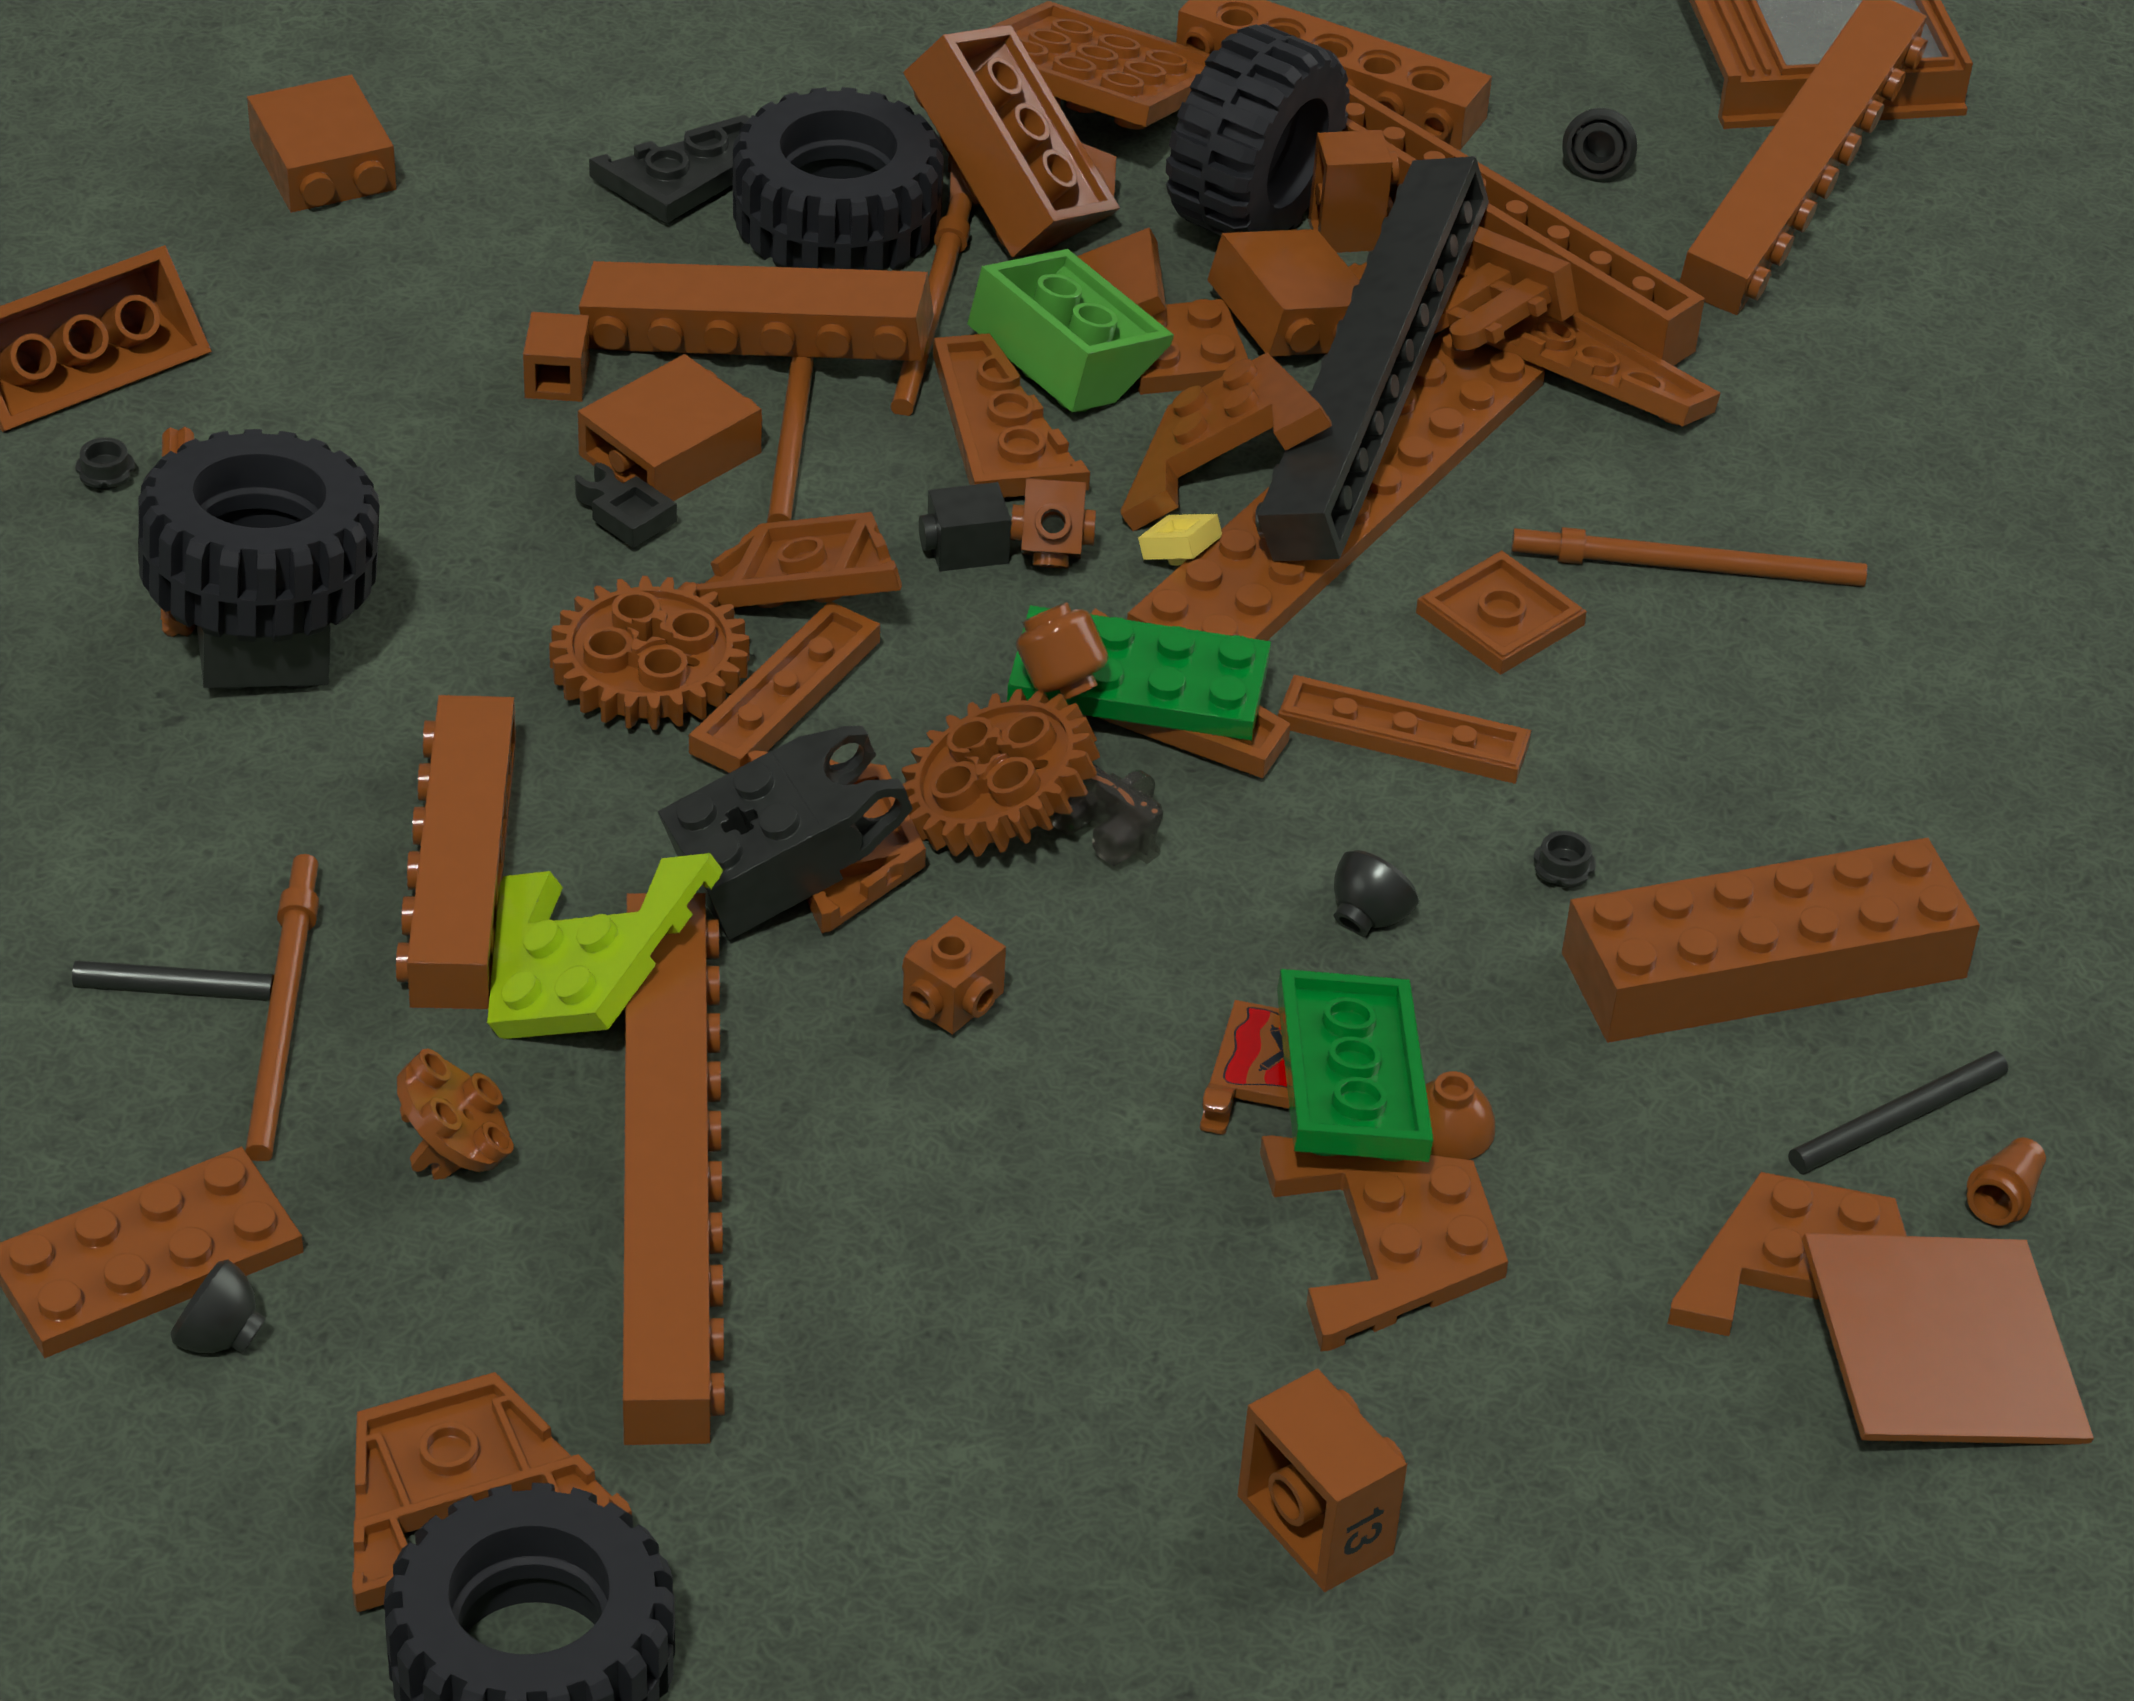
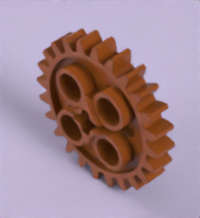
(649, 652)
(1000, 772)

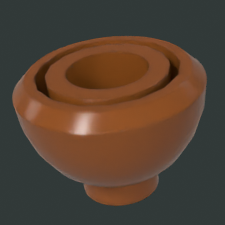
(1459, 1117)

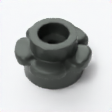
(104, 463)
(1564, 859)

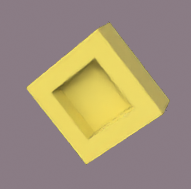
(1180, 537)

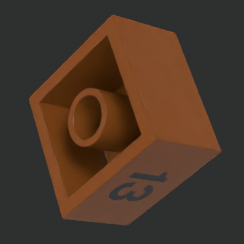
(1322, 1479)

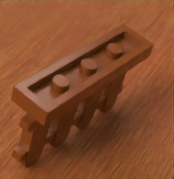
(1501, 287)

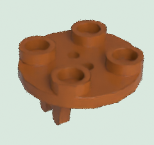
(453, 1116)

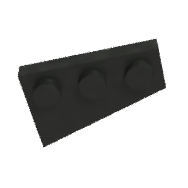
(674, 176)

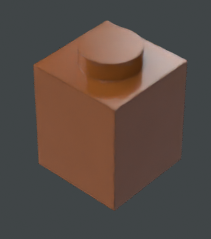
(556, 356)

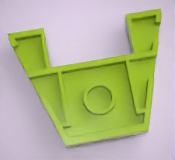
(583, 969)

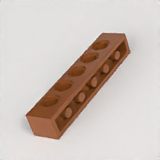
(1420, 87)

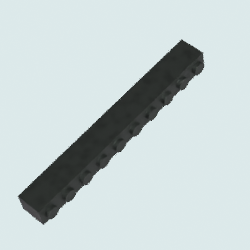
(1374, 360)

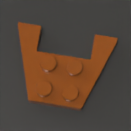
(1214, 420)
(1418, 1228)
(1765, 1245)
(438, 1450)

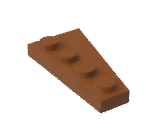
(1610, 365)
(995, 420)

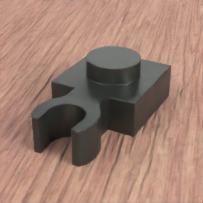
(625, 509)

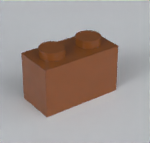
(1352, 188)

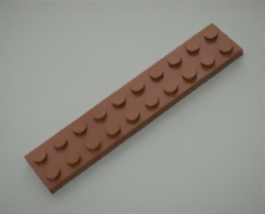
(1447, 414)

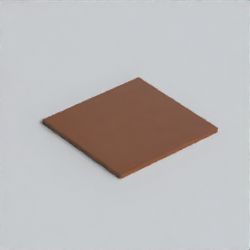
(1945, 1340)

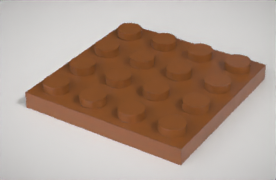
(1107, 64)

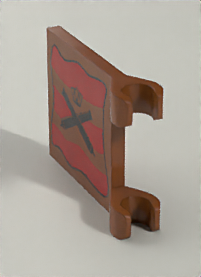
(1247, 1065)

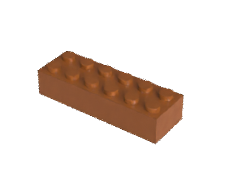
(1768, 939)

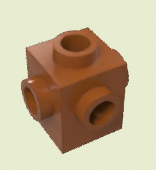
(1048, 500)
(953, 974)

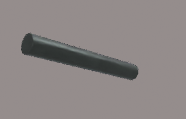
(172, 980)

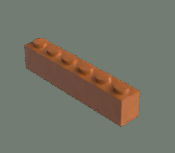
(758, 310)
(460, 853)

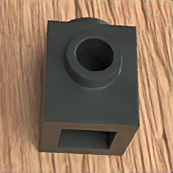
(966, 527)

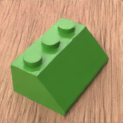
(1067, 327)

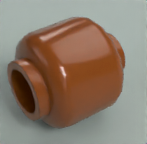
(1062, 650)

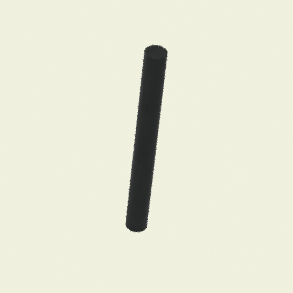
(1898, 1112)

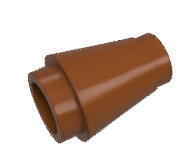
(2006, 1182)

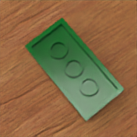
(1169, 678)
(1353, 1066)

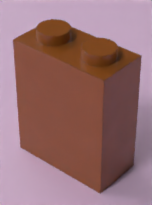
(321, 143)
(1284, 288)
(671, 428)

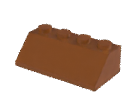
(1009, 138)
(94, 336)

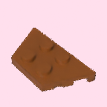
(804, 562)
(875, 875)

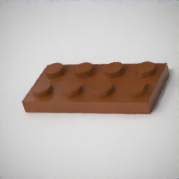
(143, 1250)

